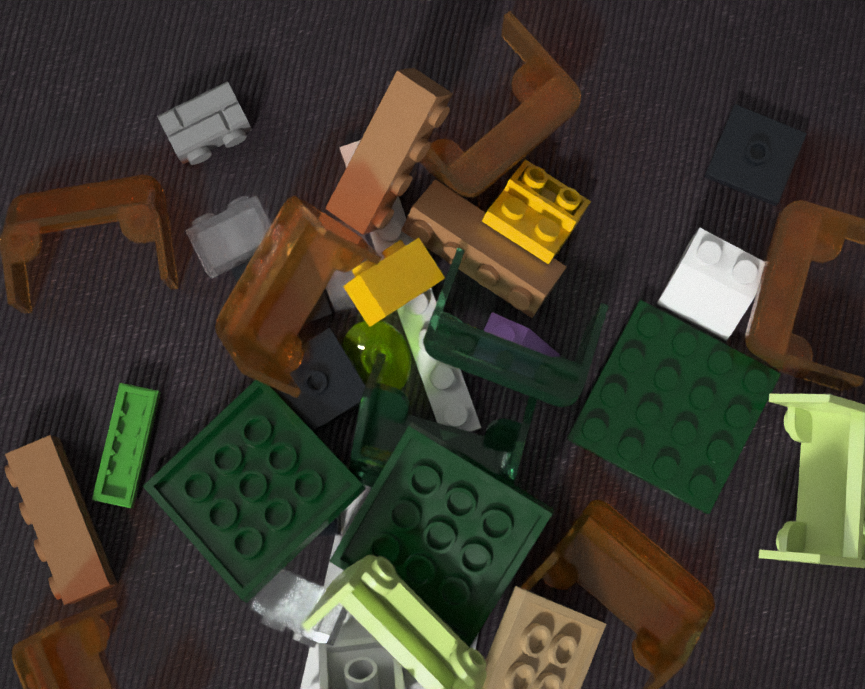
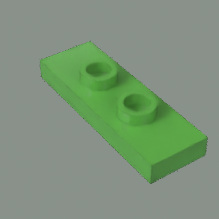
(126, 445)

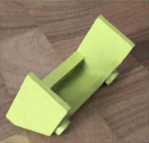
(830, 484)
(402, 625)

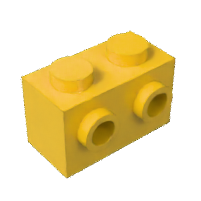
(394, 281)

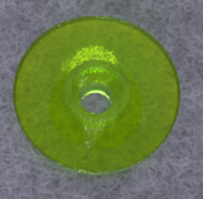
(366, 342)

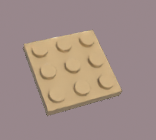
(541, 645)

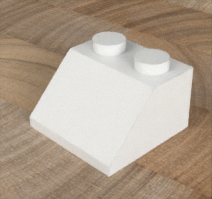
(712, 284)
(358, 665)

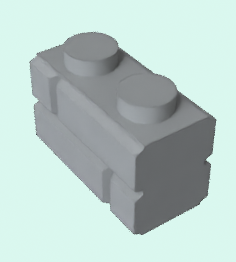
(205, 124)

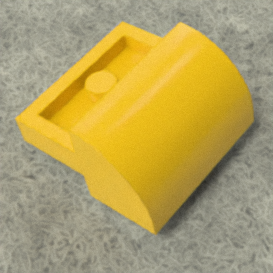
(536, 211)

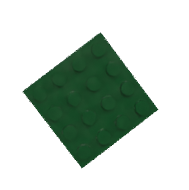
(673, 407)
(253, 489)
(445, 529)

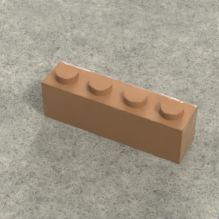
(389, 151)
(451, 222)
(60, 520)

